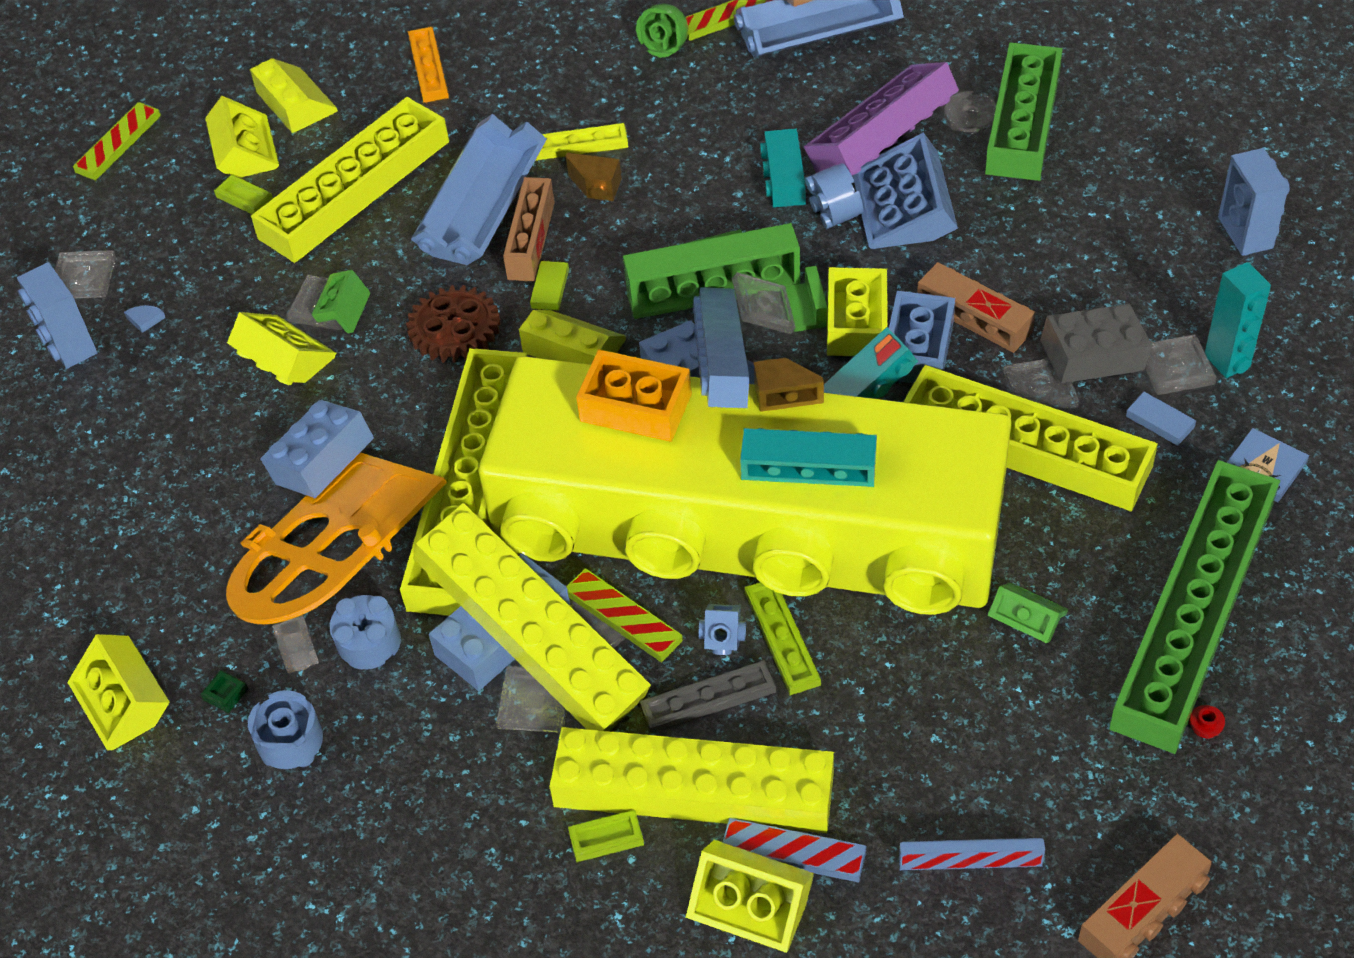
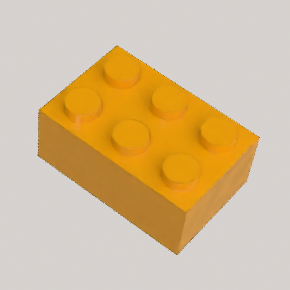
(634, 395)

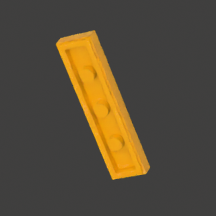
(428, 64)

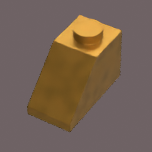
(595, 175)
(786, 385)

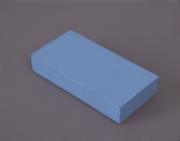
(1161, 418)

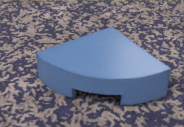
(144, 316)

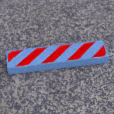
(798, 849)
(971, 854)

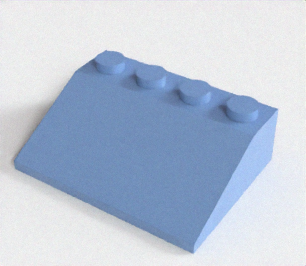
(905, 196)

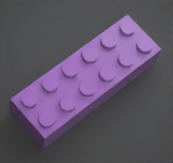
(883, 117)

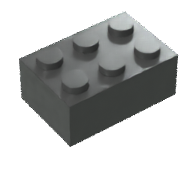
(1095, 343)

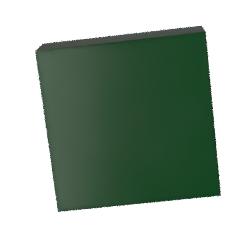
(224, 691)

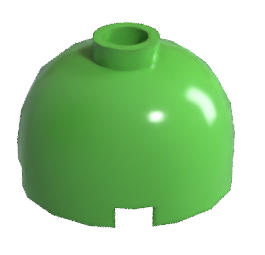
(662, 29)

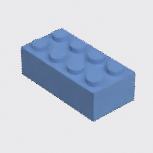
(470, 648)

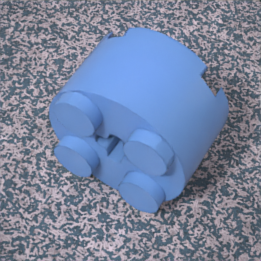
(834, 195)
(365, 631)
(285, 730)

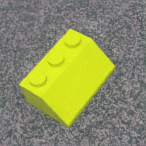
(291, 94)
(240, 139)
(855, 308)
(564, 338)
(279, 347)
(117, 690)
(749, 895)

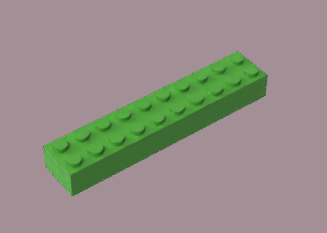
(1194, 607)

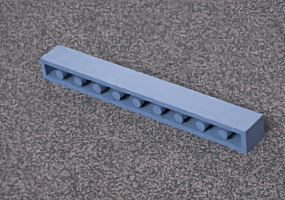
(720, 348)

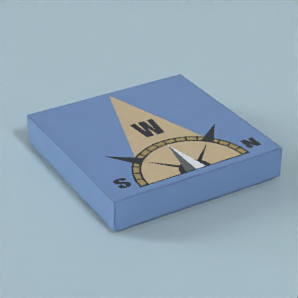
(1271, 458)

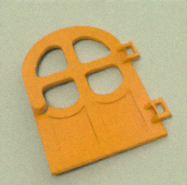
(365, 496)

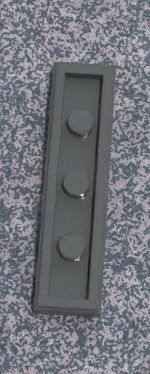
(707, 696)

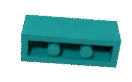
(783, 168)

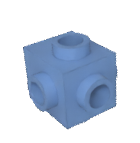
(726, 618)

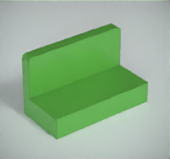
(342, 300)
(808, 302)
(1026, 611)

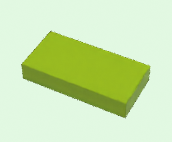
(242, 194)
(549, 285)
(605, 836)

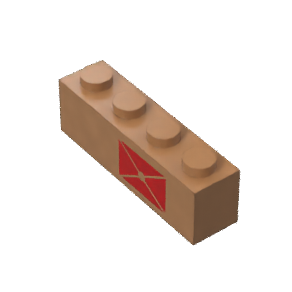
(529, 229)
(980, 307)
(1146, 901)

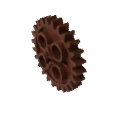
(453, 323)

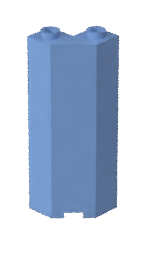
(781, 26)
(478, 191)

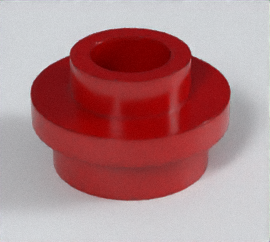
(1203, 728)

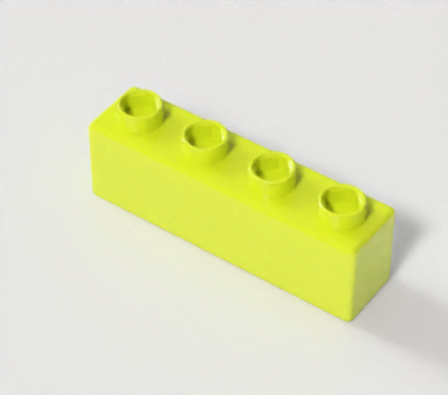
(682, 505)

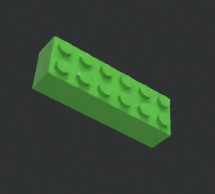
(1024, 111)
(671, 276)

